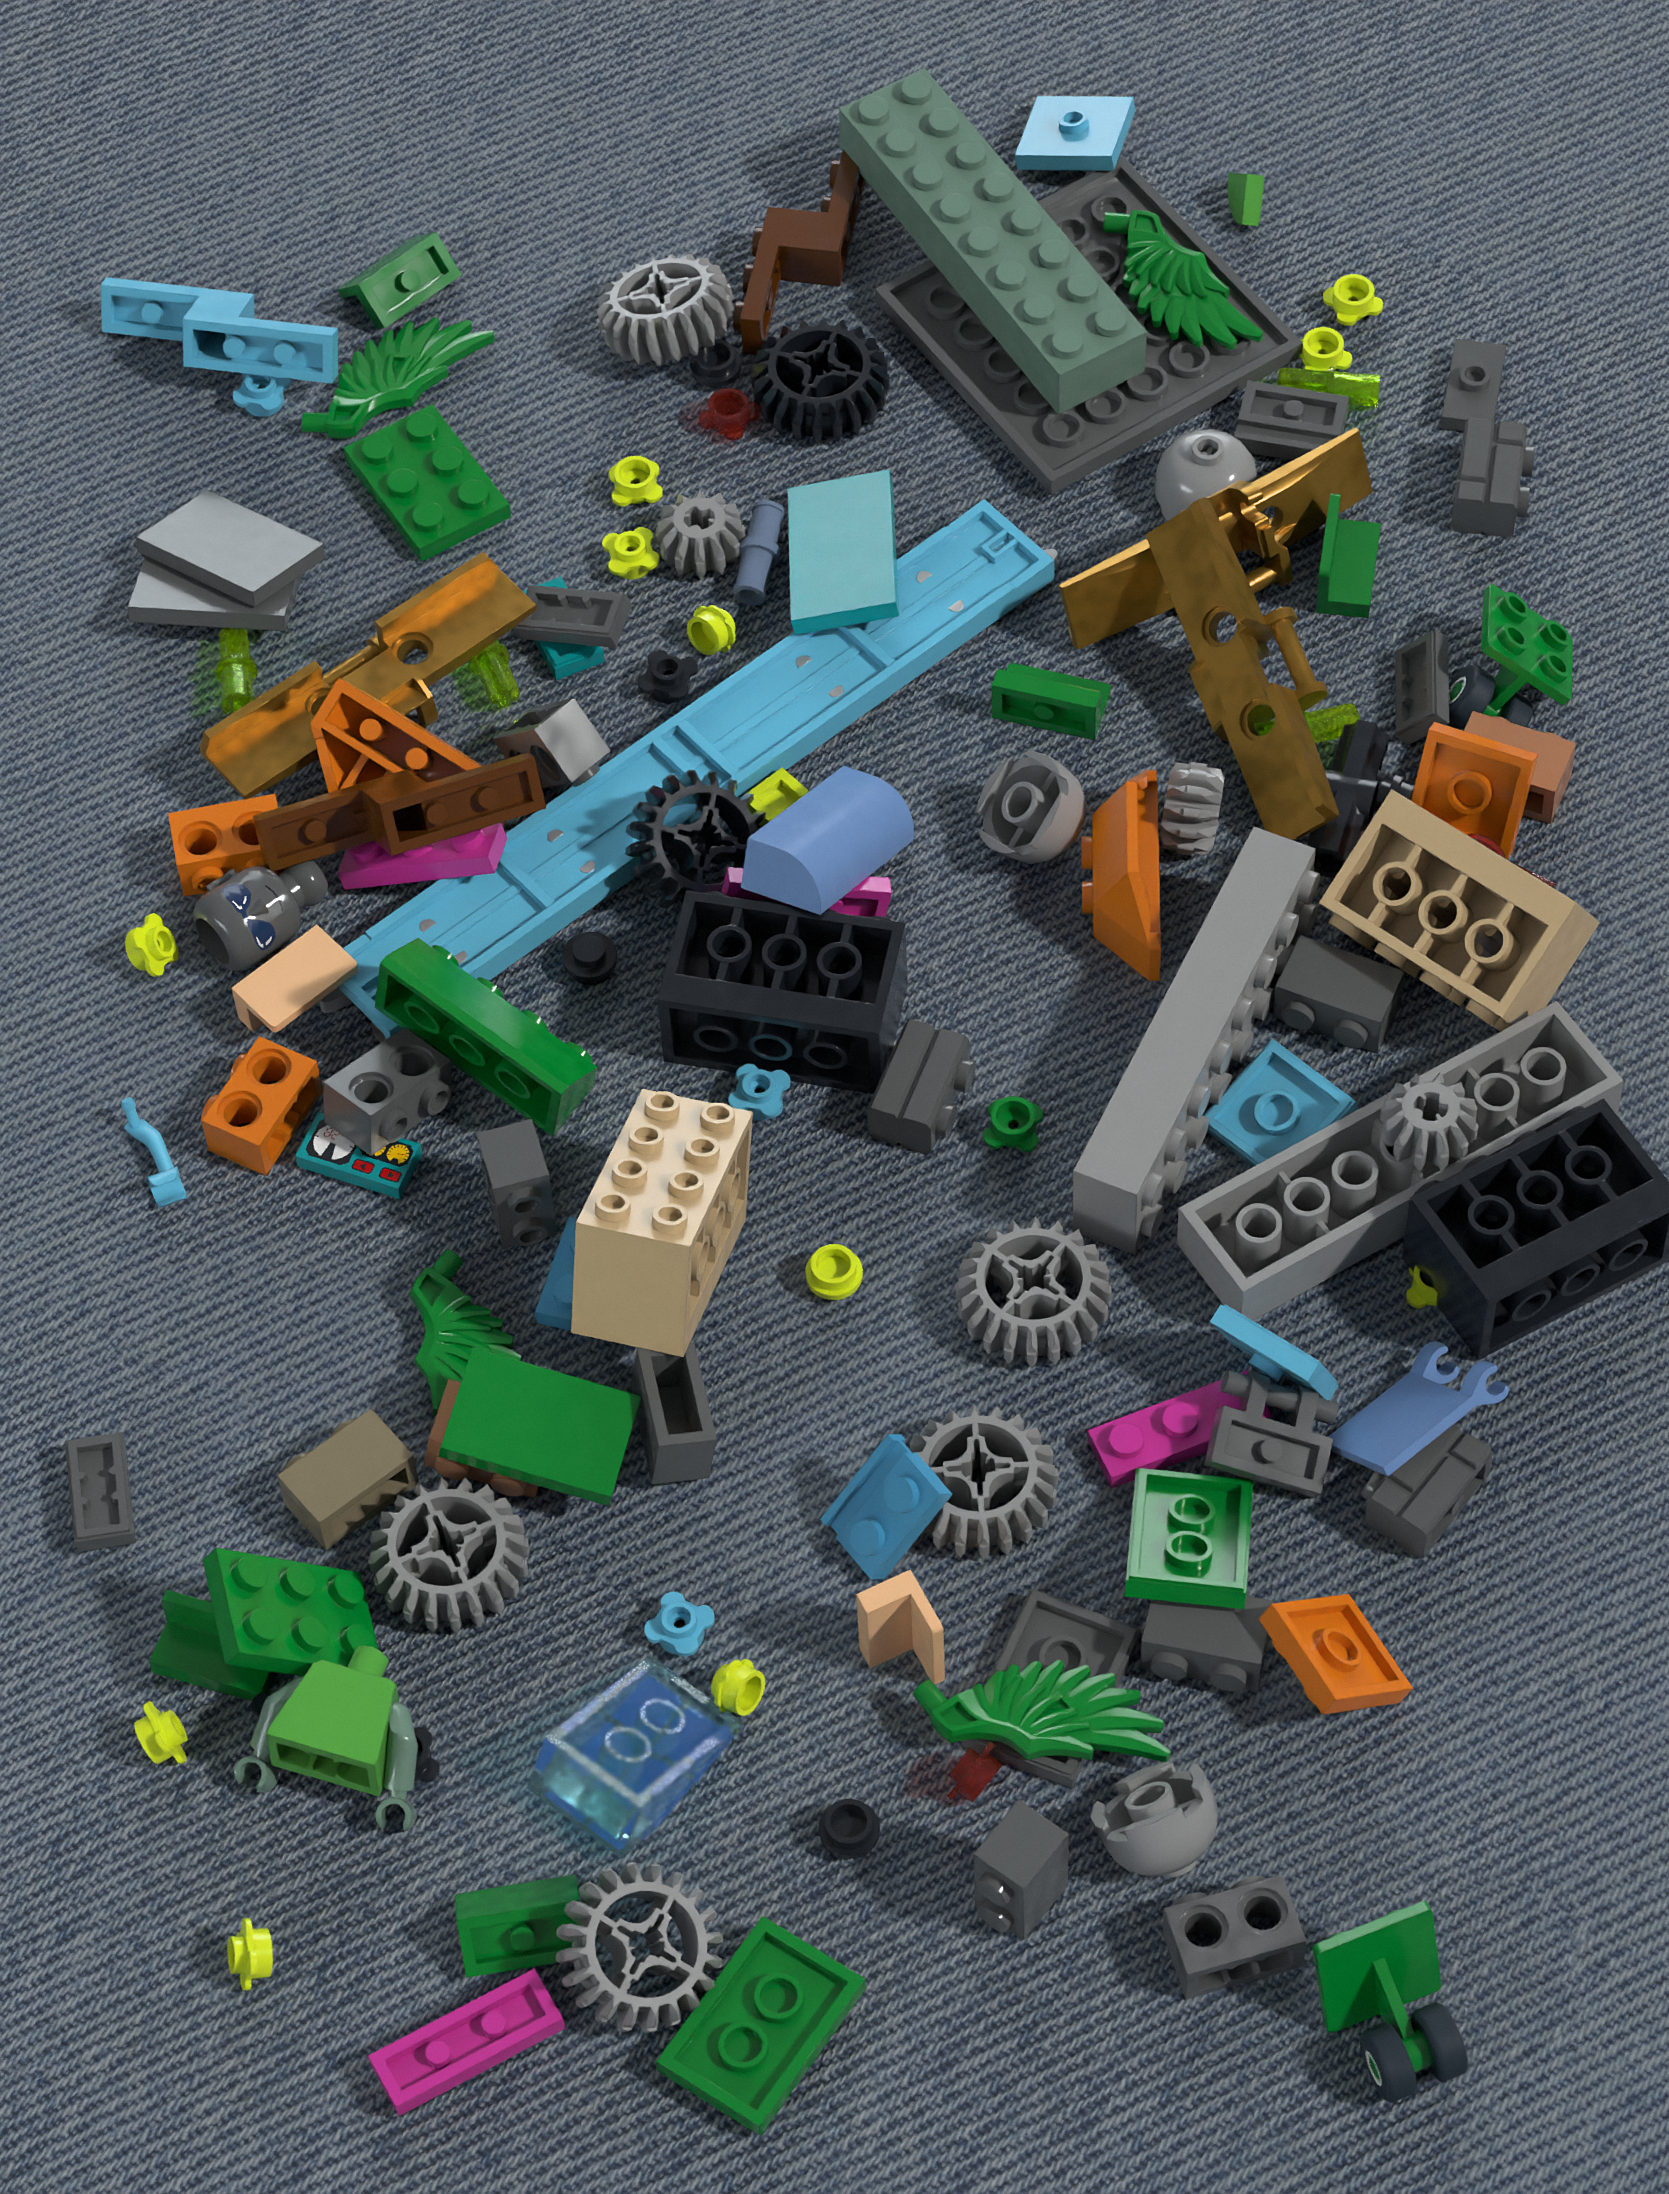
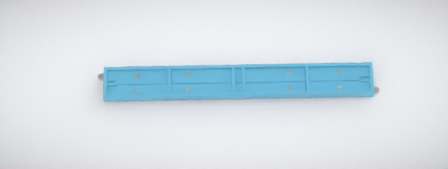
(742, 729)

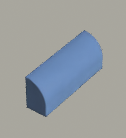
(828, 841)

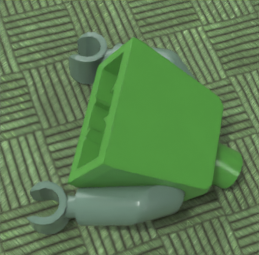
(341, 1730)

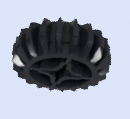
(820, 380)
(676, 840)

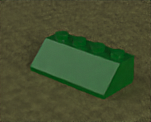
(484, 1033)

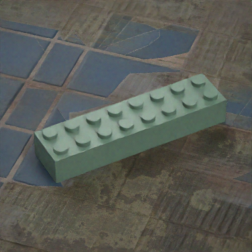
(993, 241)

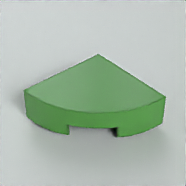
(1245, 197)

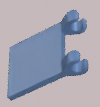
(1414, 1411)

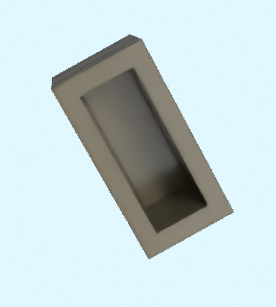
(347, 1478)

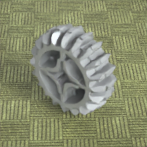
(665, 309)
(1037, 1311)
(1021, 1471)
(471, 1530)
(663, 1958)

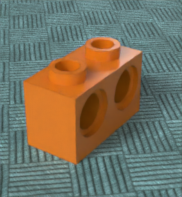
(223, 835)
(271, 1109)

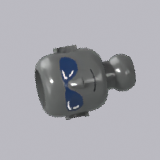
(256, 912)

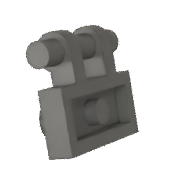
(1268, 1449)

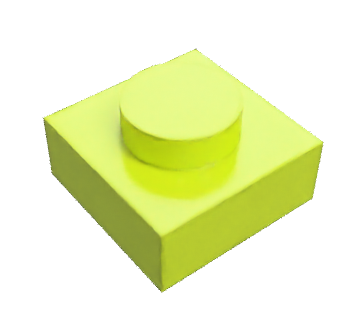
(776, 794)

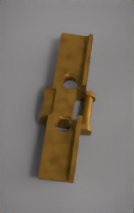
(1130, 585)
(1205, 587)
(445, 620)

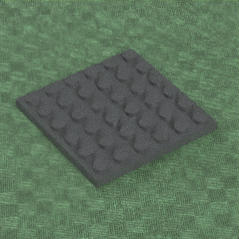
(1177, 375)

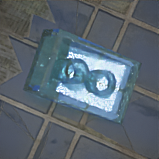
(631, 1755)

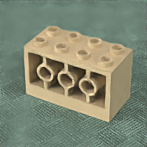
(1450, 908)
(661, 1222)

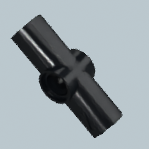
(1354, 788)

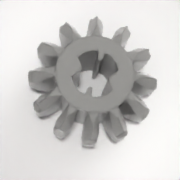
(700, 534)
(1191, 808)
(1429, 1122)

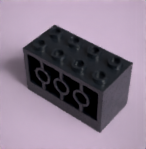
(783, 990)
(1539, 1227)

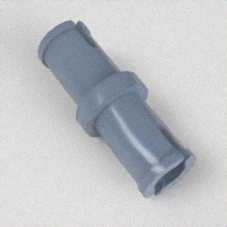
(759, 552)

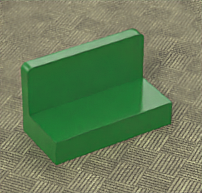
(403, 279)
(1347, 564)
(1049, 700)
(193, 1651)
(514, 1924)

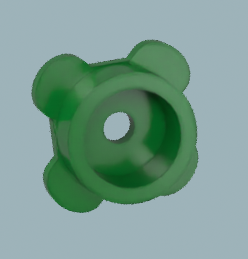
(1013, 1111)

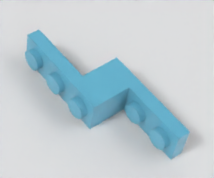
(219, 330)

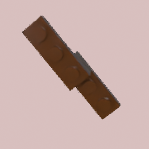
(798, 249)
(399, 812)

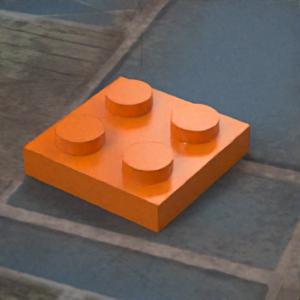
(1474, 783)
(1335, 1653)

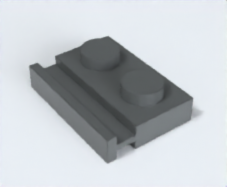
(1288, 419)

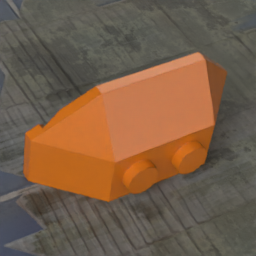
(368, 740)
(1126, 874)

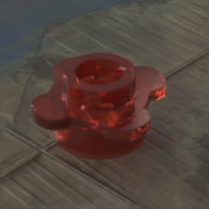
(729, 413)
(973, 1773)

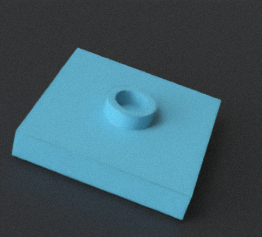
(1075, 133)
(1275, 1106)
(1272, 1353)

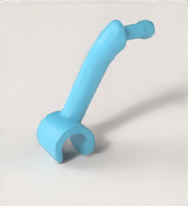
(166, 1184)

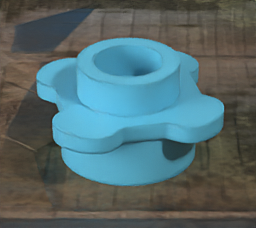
(261, 394)
(764, 1104)
(683, 1640)

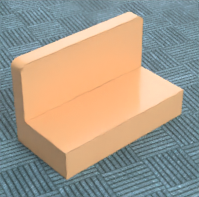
(292, 981)
(898, 1619)

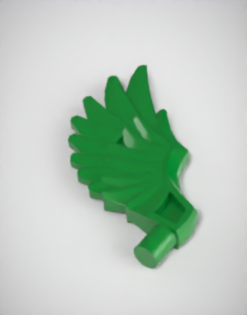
(1176, 283)
(394, 374)
(452, 1327)
(1047, 1713)

